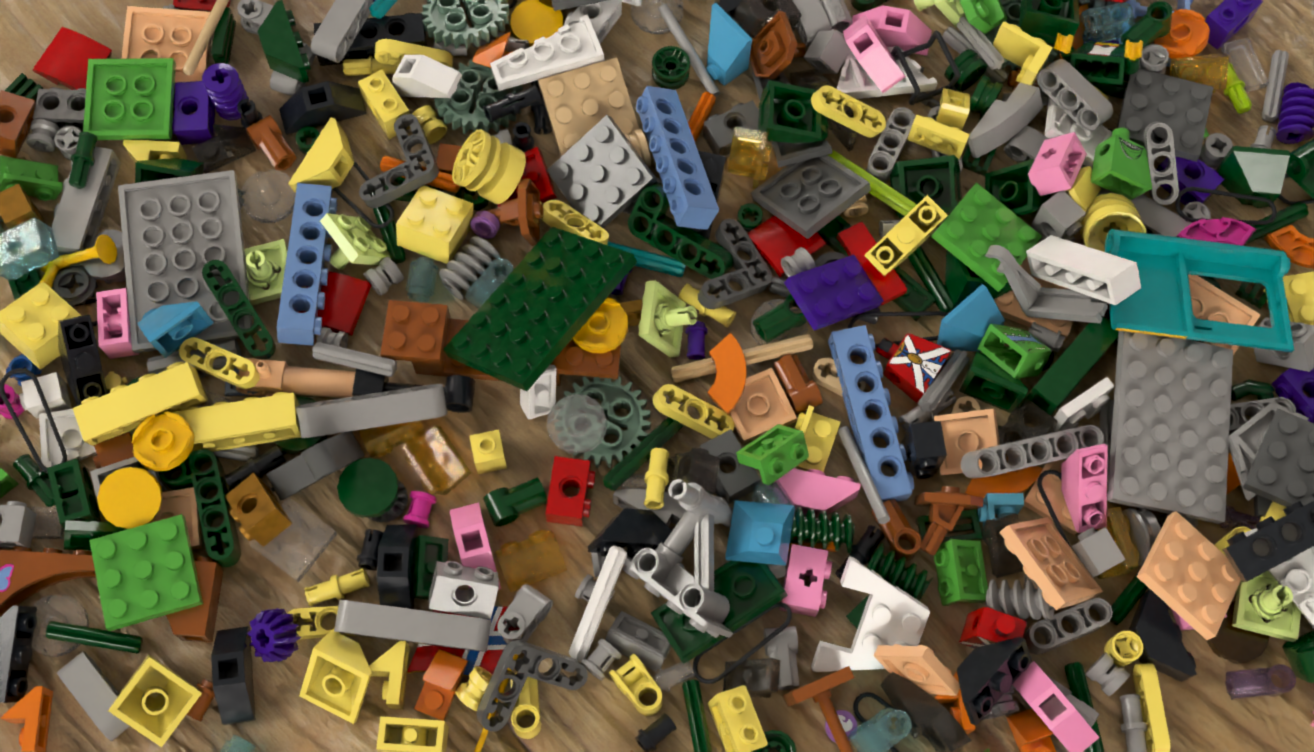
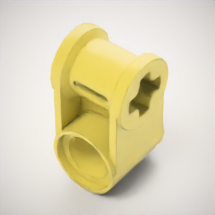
(634, 681)

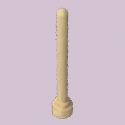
(204, 37)

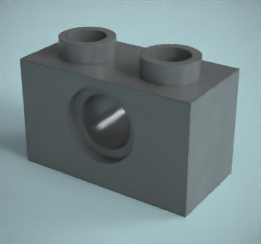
(717, 130)
(742, 479)

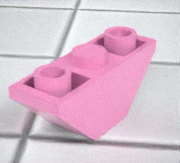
(898, 27)
(873, 54)
(1086, 487)
(817, 491)
(472, 537)
(1055, 709)

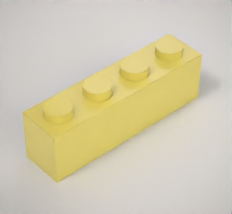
(130, 405)
(244, 422)

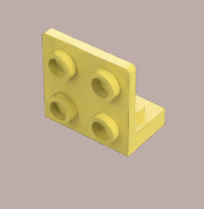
(1022, 50)

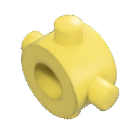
(113, 380)

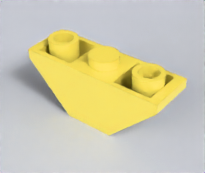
(327, 159)
(906, 236)

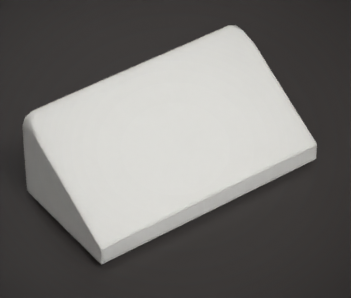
(541, 396)

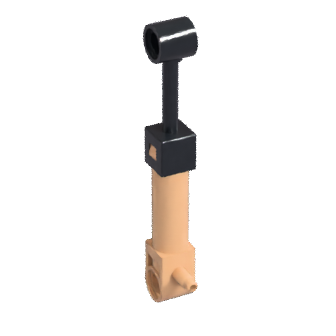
(319, 382)

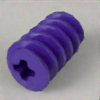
(224, 89)
(1296, 114)

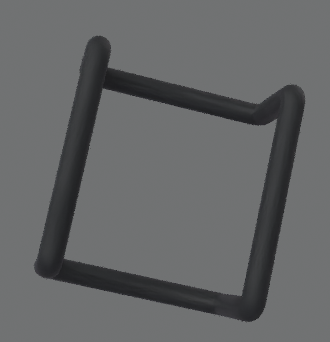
(901, 56)

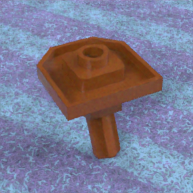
(774, 48)
(523, 211)
(944, 511)

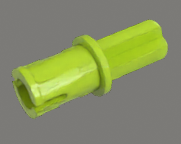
(1236, 92)

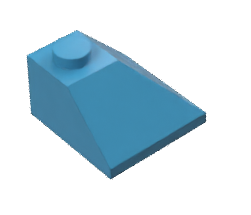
(727, 48)
(969, 321)
(173, 324)
(760, 532)

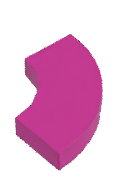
(1219, 230)

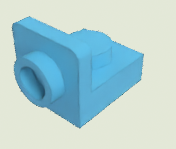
(1000, 504)

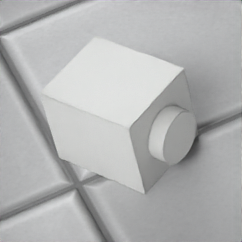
(54, 390)

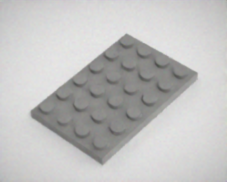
(167, 240)
(1171, 426)

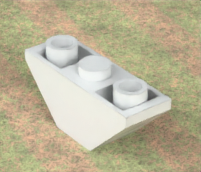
(424, 78)

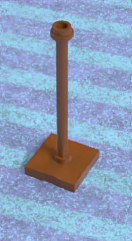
(821, 693)

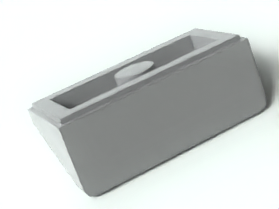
(638, 638)

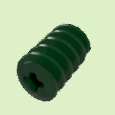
(823, 529)
(897, 574)

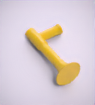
(103, 249)

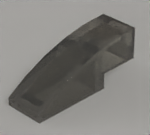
(926, 714)

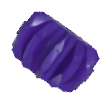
(273, 635)

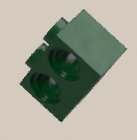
(73, 492)

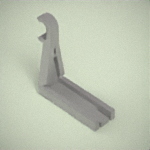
(1046, 302)

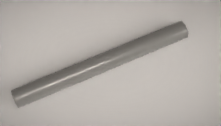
(685, 45)
(864, 475)

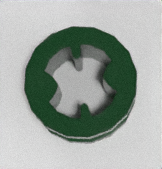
(301, 137)
(752, 210)

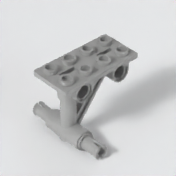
(665, 573)

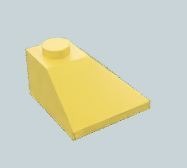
(337, 676)
(154, 701)

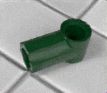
(1152, 25)
(778, 320)
(506, 504)

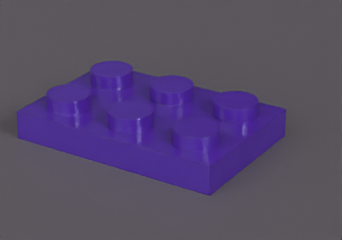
(833, 292)

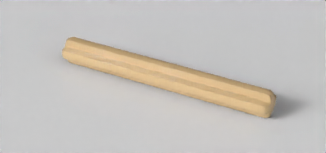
(752, 356)

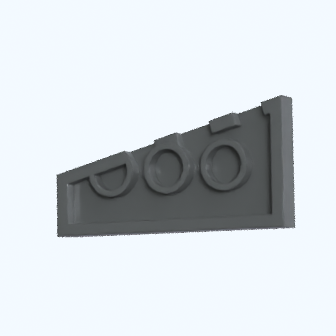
(792, 152)

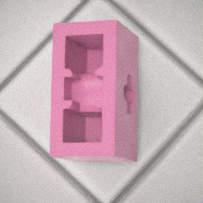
(1057, 164)
(114, 323)
(811, 563)

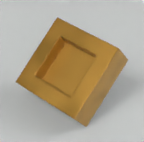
(633, 310)

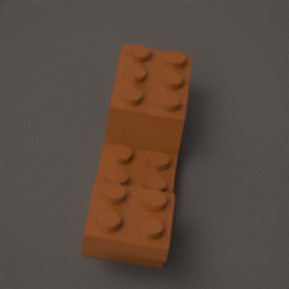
(423, 330)

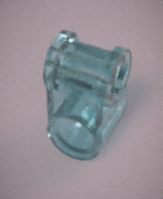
(1108, 22)
(489, 281)
(876, 734)

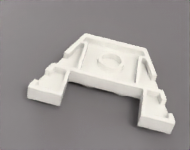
(1060, 123)
(888, 619)

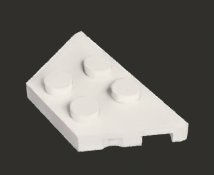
(858, 84)

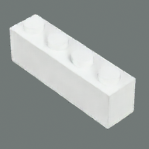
(1084, 269)

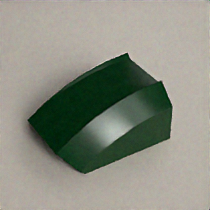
(1048, 18)
(789, 114)
(929, 176)

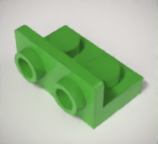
(984, 13)
(35, 178)
(775, 452)
(961, 572)

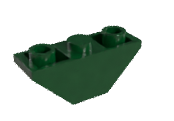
(282, 44)

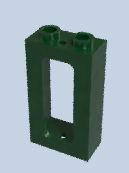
(1072, 366)

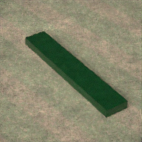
(916, 297)

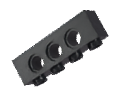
(408, 25)
(1249, 564)

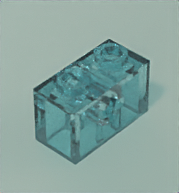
(26, 248)

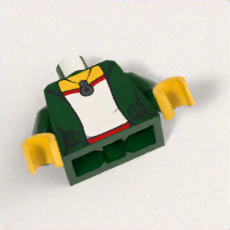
(1101, 60)

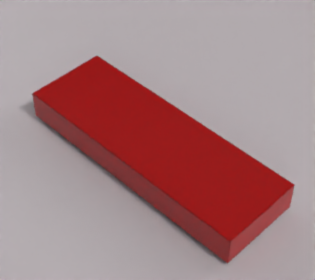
(858, 242)

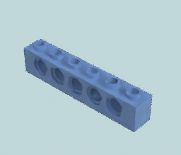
(677, 158)
(310, 207)
(858, 342)

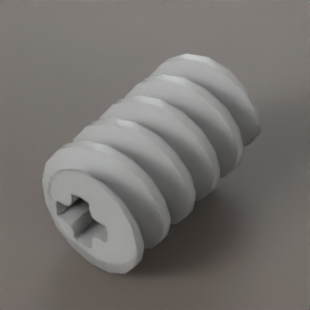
(467, 266)
(1018, 601)

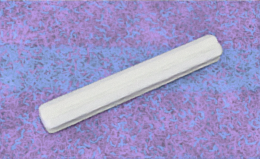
(597, 603)

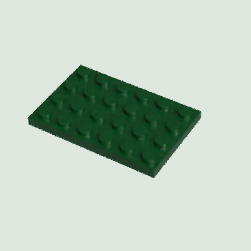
(540, 307)

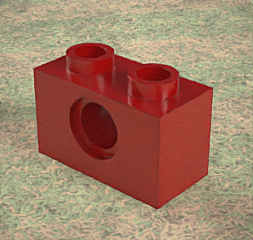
(565, 474)

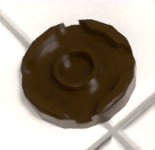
(1236, 643)

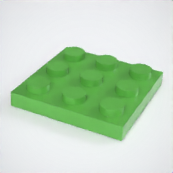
(130, 98)
(978, 224)
(145, 572)

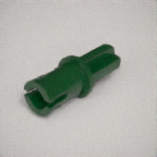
(82, 160)
(35, 478)

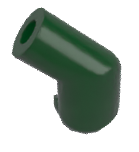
(1247, 387)

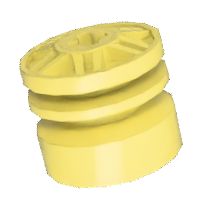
(488, 167)
(1108, 213)

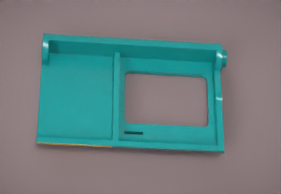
(1164, 299)

